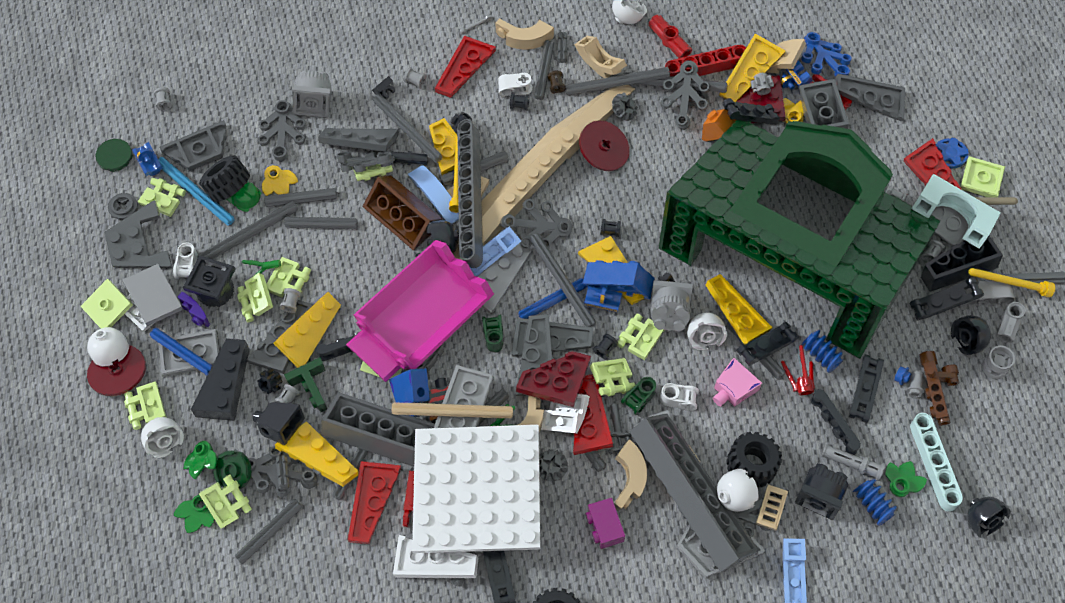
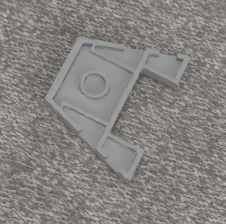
(699, 557)

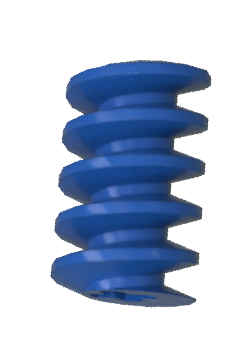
(823, 351)
(875, 501)

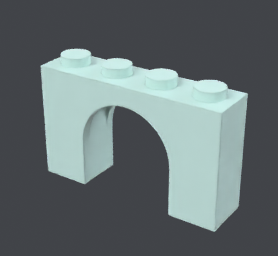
(978, 215)

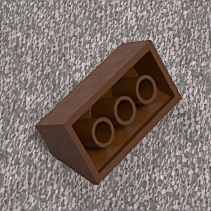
(400, 211)

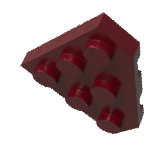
(774, 98)
(556, 379)

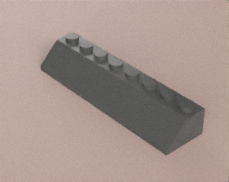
(357, 420)
(693, 491)

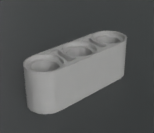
(993, 293)

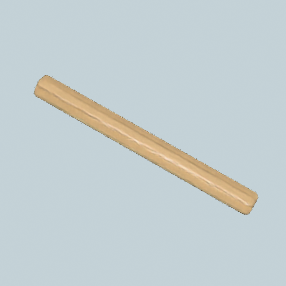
(452, 410)

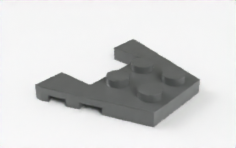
(128, 243)

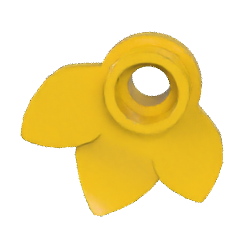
(793, 111)
(278, 183)

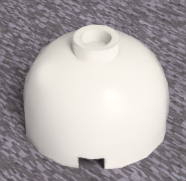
(628, 11)
(706, 328)
(107, 346)
(159, 434)
(737, 490)

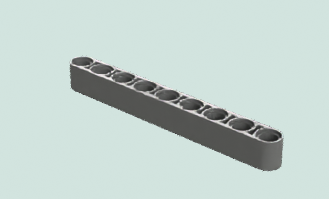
(469, 194)

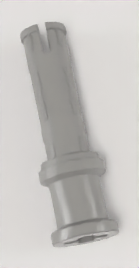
(862, 465)

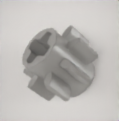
(762, 83)

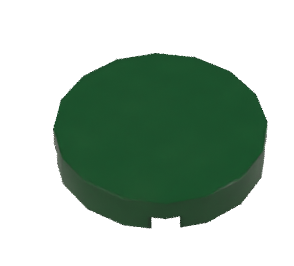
(114, 155)
(234, 464)

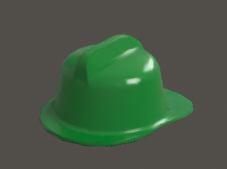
(246, 197)

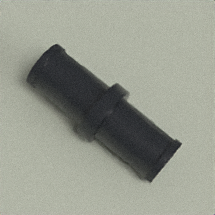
(410, 158)

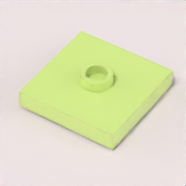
(982, 177)
(106, 305)

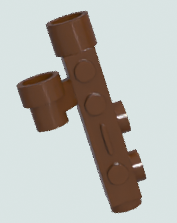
(934, 378)

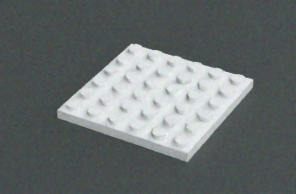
(476, 489)

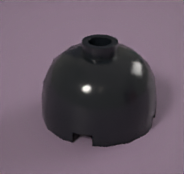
(444, 232)
(971, 331)
(989, 512)

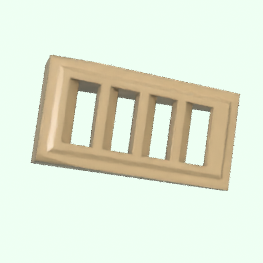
(766, 523)

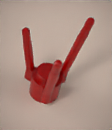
(805, 384)

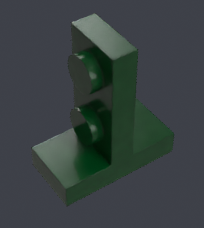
(304, 376)

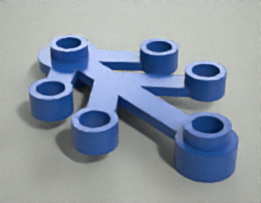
(814, 42)

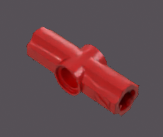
(669, 36)

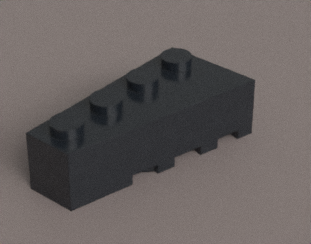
(955, 263)
(223, 384)

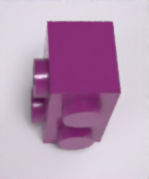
(605, 523)

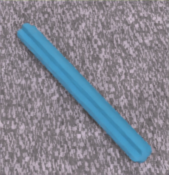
(196, 192)

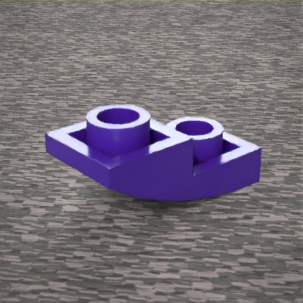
(196, 312)

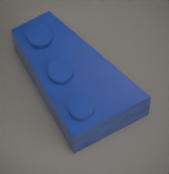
(619, 277)

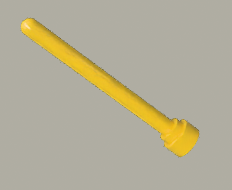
(453, 203)
(1044, 288)

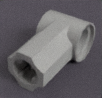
(1010, 323)

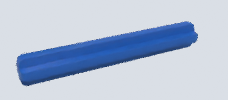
(549, 301)
(180, 350)

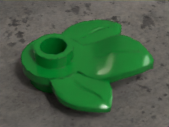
(201, 457)
(904, 476)
(194, 515)

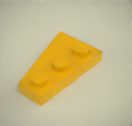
(444, 141)

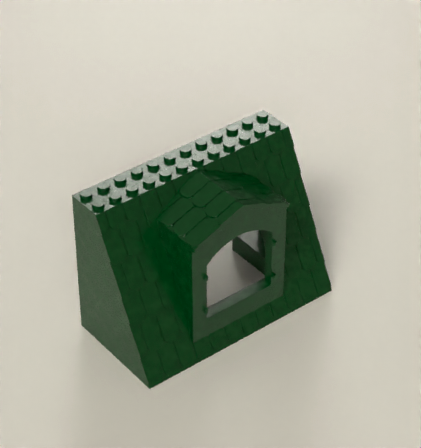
(855, 270)

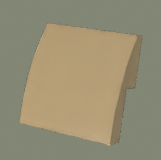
(790, 57)

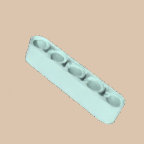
(938, 453)

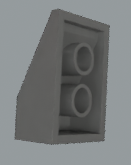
(823, 104)

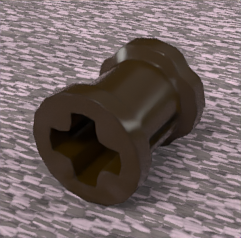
(556, 82)

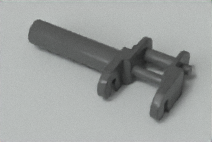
(617, 429)

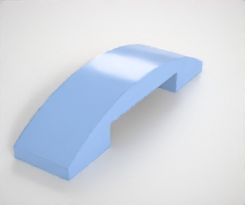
(434, 192)
(496, 248)
(794, 570)

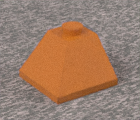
(716, 124)

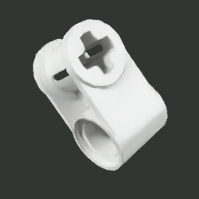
(514, 84)
(184, 264)
(683, 397)

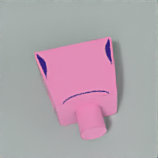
(735, 384)

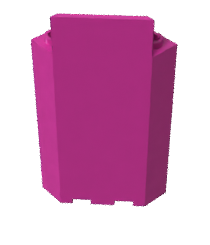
(417, 311)

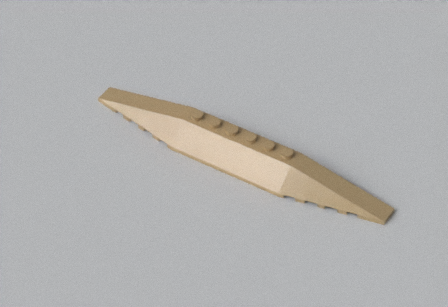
(541, 162)

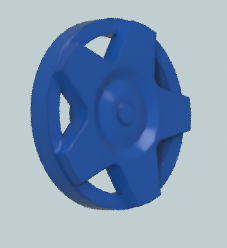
(952, 152)

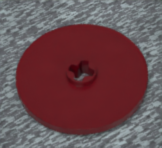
(600, 133)
(111, 383)

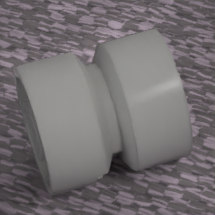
(998, 362)

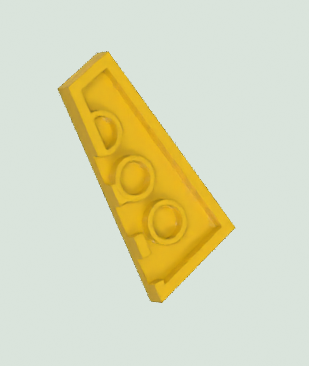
(756, 59)
(608, 251)
(738, 311)
(304, 335)
(319, 454)

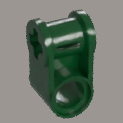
(493, 330)
(637, 397)

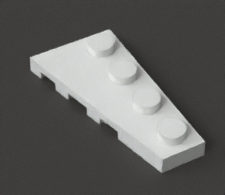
(432, 564)

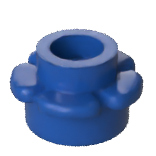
(903, 375)

